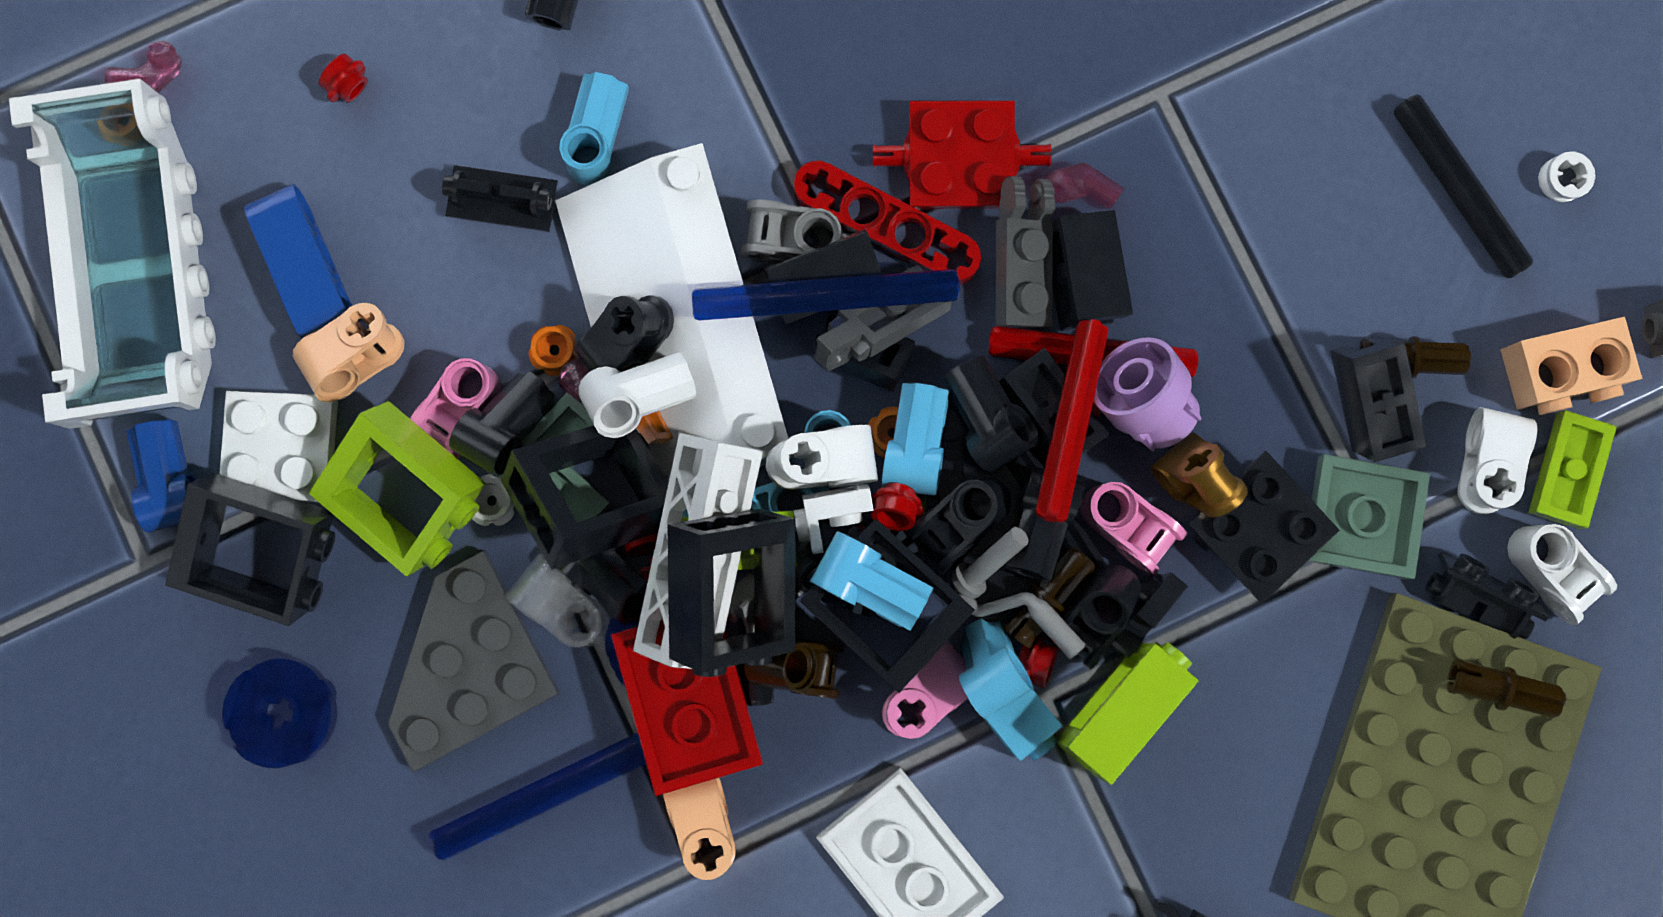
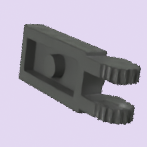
(1024, 255)

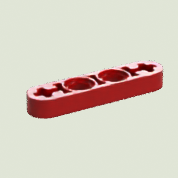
(891, 215)

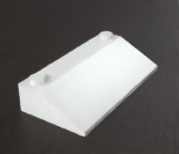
(663, 236)

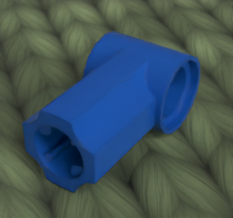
(159, 473)

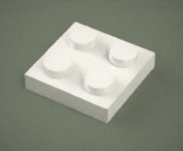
(277, 440)

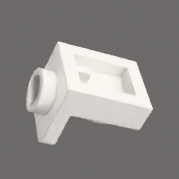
(840, 505)

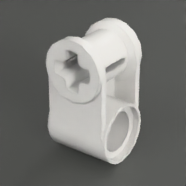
(1496, 449)
(831, 459)
(1568, 576)

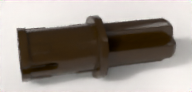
(1434, 356)
(1066, 579)
(1505, 688)

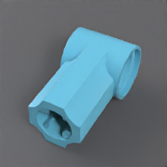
(594, 125)
(915, 451)
(861, 577)
(993, 669)

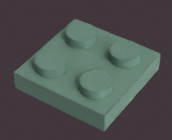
(1376, 513)

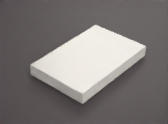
(907, 856)

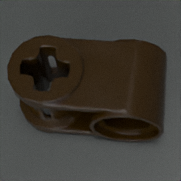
(805, 671)

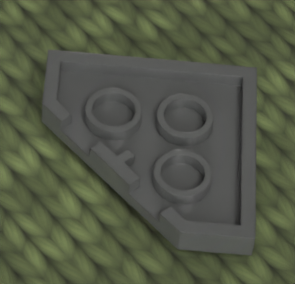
(467, 666)

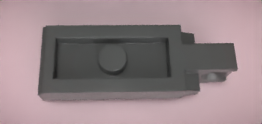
(871, 330)

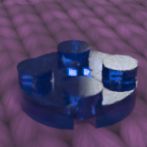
(253, 728)

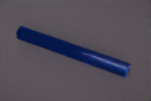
(824, 294)
(537, 798)

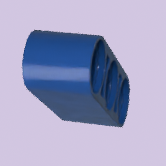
(297, 259)

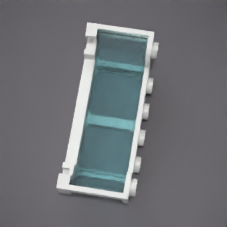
(119, 252)

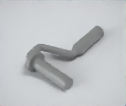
(971, 583)

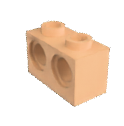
(1569, 359)

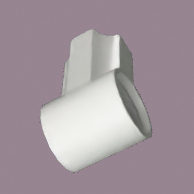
(621, 399)

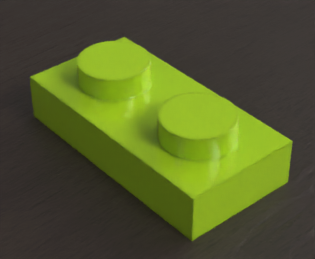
(1572, 469)

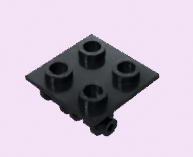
(1268, 532)

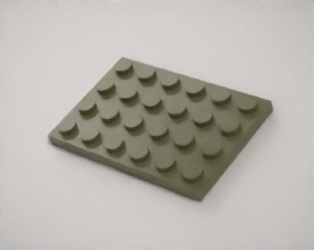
(1436, 791)

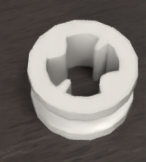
(1549, 176)

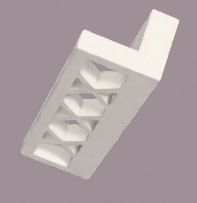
(720, 488)

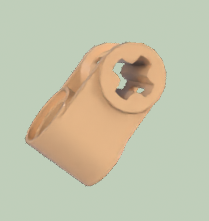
(344, 352)
(699, 814)

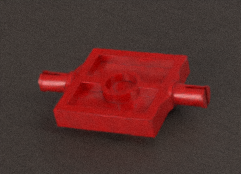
(960, 153)

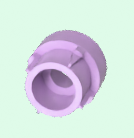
(1147, 393)

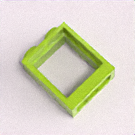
(422, 455)
(1127, 709)

